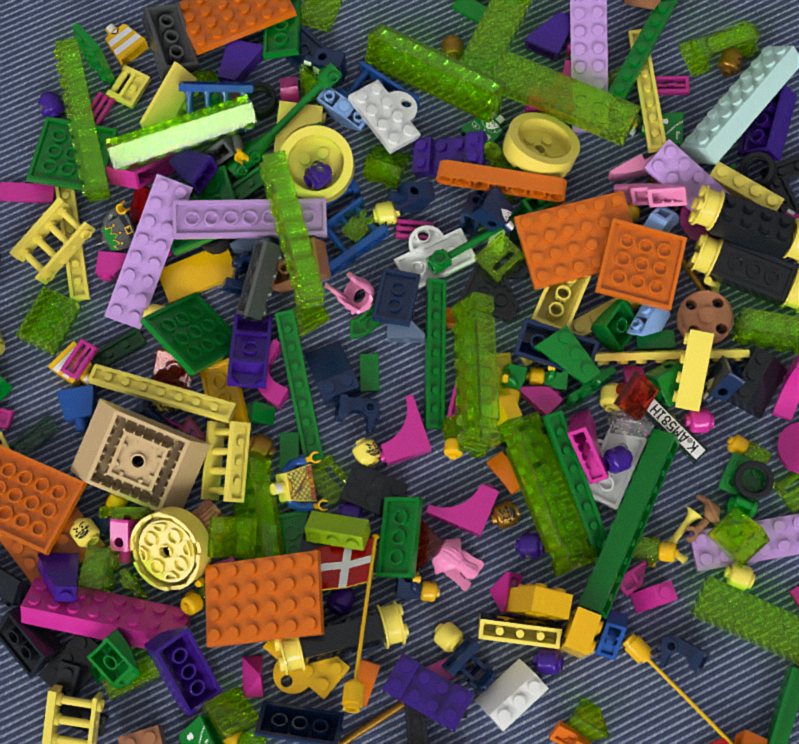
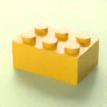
(540, 602)
(580, 633)

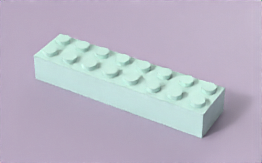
(741, 104)

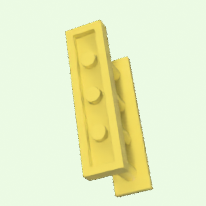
(37, 234)
(236, 464)
(54, 718)

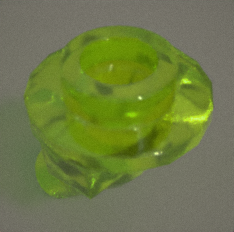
(491, 150)

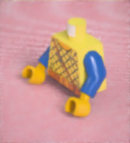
(297, 485)

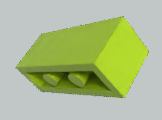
(337, 530)

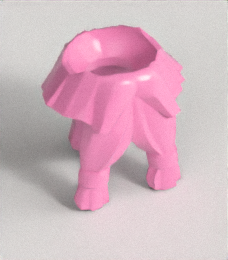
(348, 297)
(453, 560)

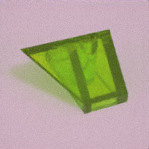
(308, 80)
(589, 721)

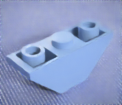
(340, 109)
(662, 219)
(648, 321)

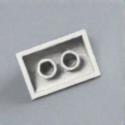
(511, 694)

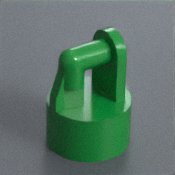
(746, 506)

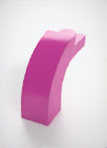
(274, 393)

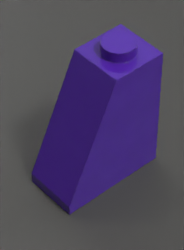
(550, 37)
(239, 61)
(194, 168)
(60, 575)

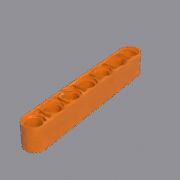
(508, 181)

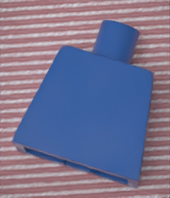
(78, 405)

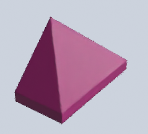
(501, 589)
(253, 676)

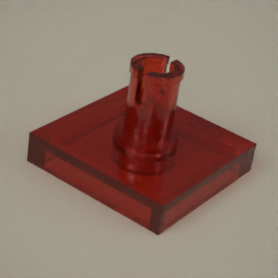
(169, 371)
(635, 395)

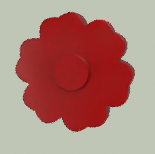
(138, 203)

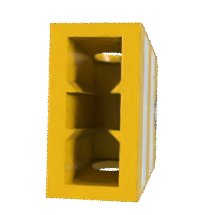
(125, 43)
(59, 361)

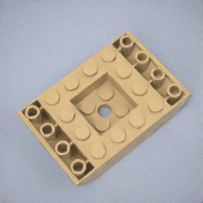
(117, 436)

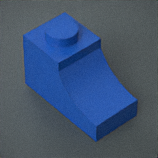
(612, 634)

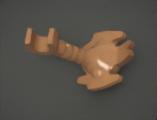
(711, 513)

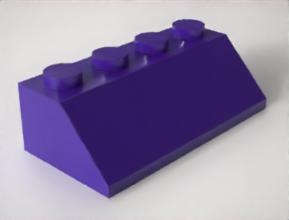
(770, 127)
(183, 668)

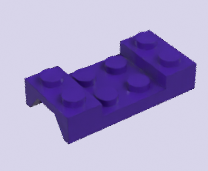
(429, 152)
(249, 353)
(428, 692)

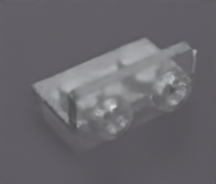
(622, 424)

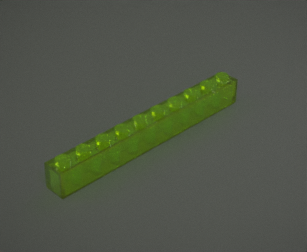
(82, 120)

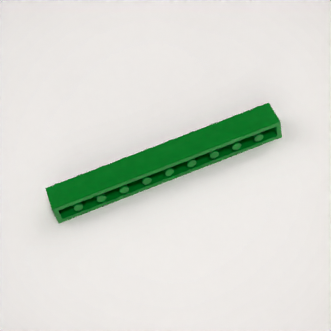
(629, 523)

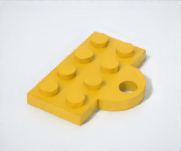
(319, 676)

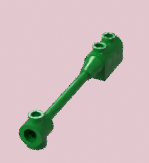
(326, 79)
(442, 259)

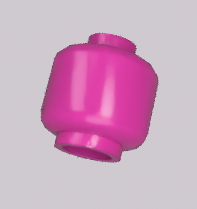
(699, 421)

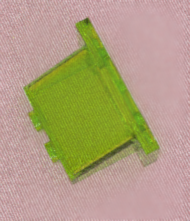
(700, 49)

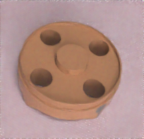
(705, 315)

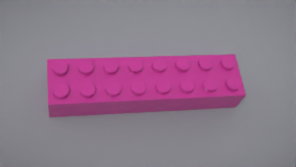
(100, 613)

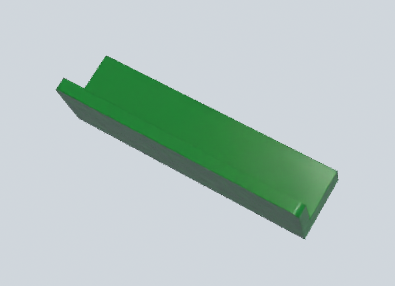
(785, 708)

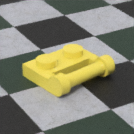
(132, 89)

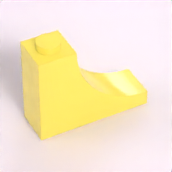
(308, 116)

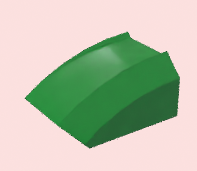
(613, 325)
(115, 660)

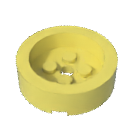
(542, 133)
(322, 145)
(186, 543)

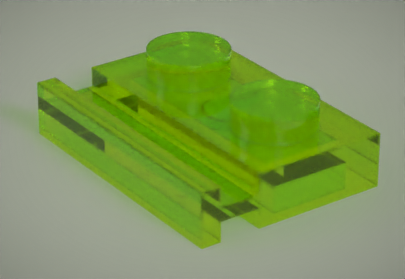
(310, 319)
(130, 581)

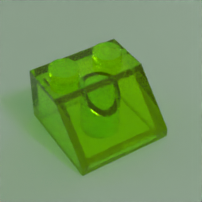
(385, 167)
(739, 537)

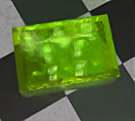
(49, 321)

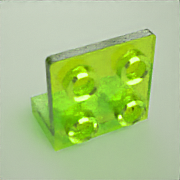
(232, 537)

